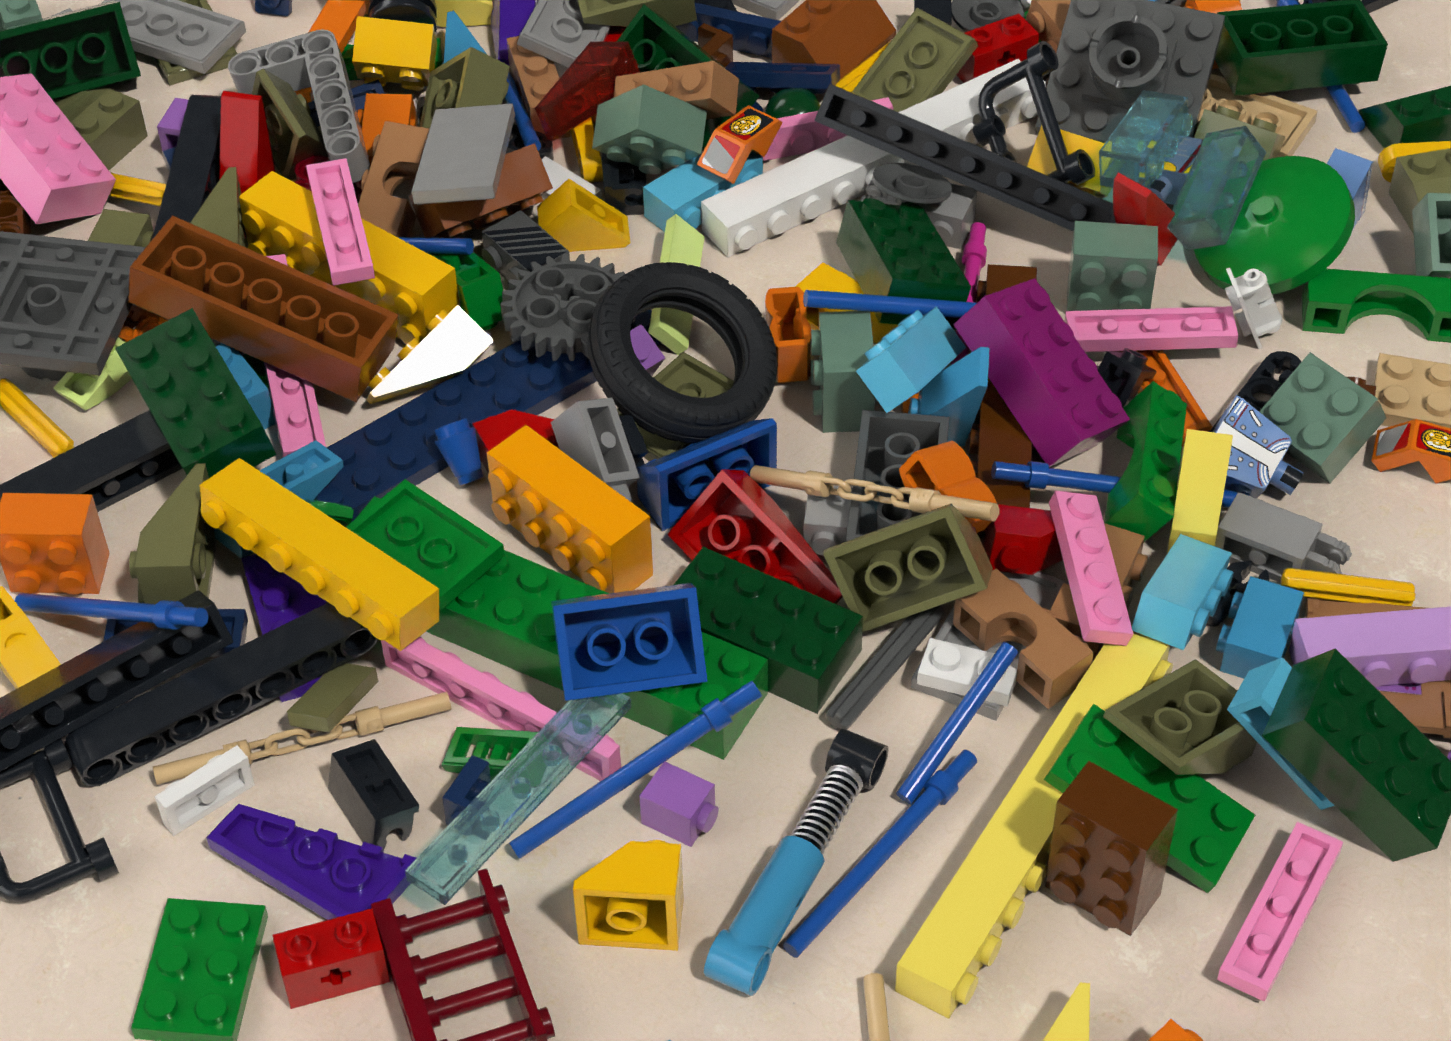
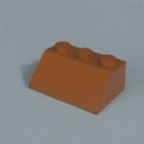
(832, 33)

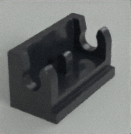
(623, 186)
(371, 793)

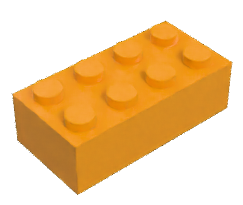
(569, 513)

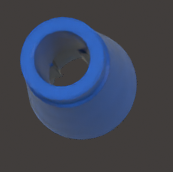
(460, 450)

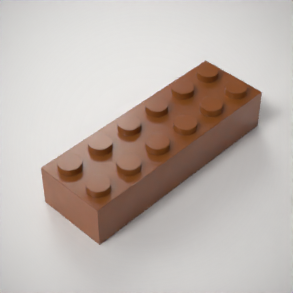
(264, 308)

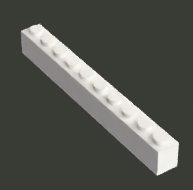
(843, 169)

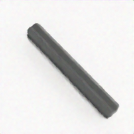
(882, 667)

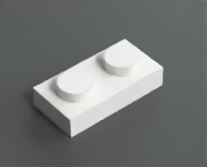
(957, 667)
(204, 790)

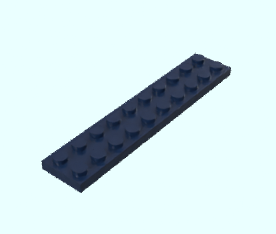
(403, 440)

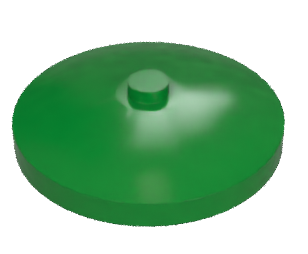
(1288, 225)

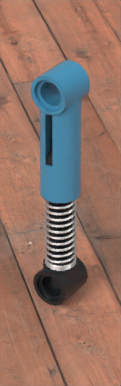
(745, 950)

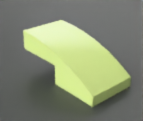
(90, 390)

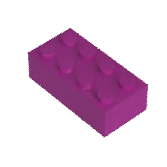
(1042, 371)

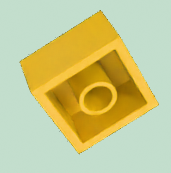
(394, 52)

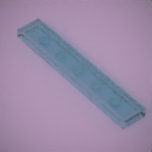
(514, 794)

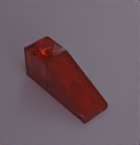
(584, 86)

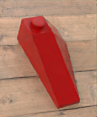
(749, 527)

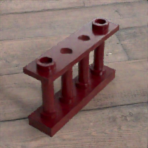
(411, 972)

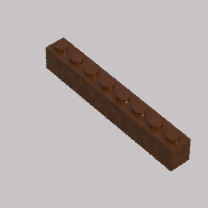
(999, 433)

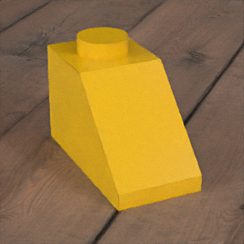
(582, 220)

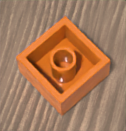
(52, 543)

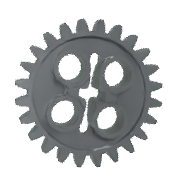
(556, 304)

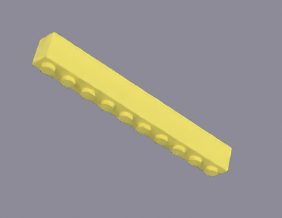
(1015, 845)

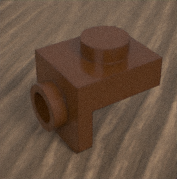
(716, 43)

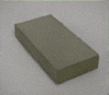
(332, 697)

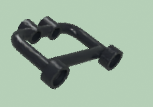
(1040, 61)
(83, 858)

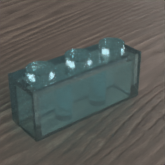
(1145, 138)
(1216, 188)

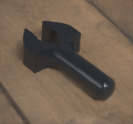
(1241, 571)

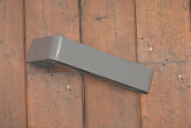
(315, 63)

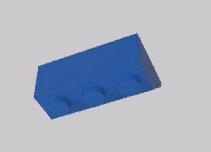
(676, 480)
(629, 641)

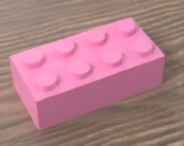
(46, 157)

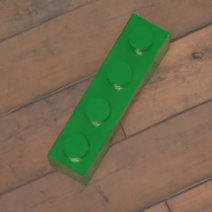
(1343, 296)
(1148, 488)

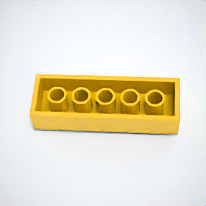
(407, 281)

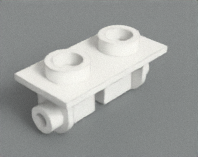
(1258, 306)

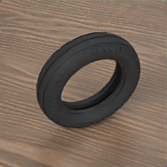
(714, 302)

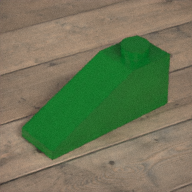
(477, 287)

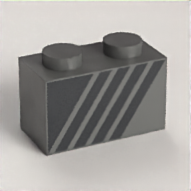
(517, 243)

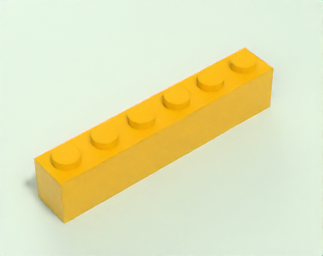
(320, 554)

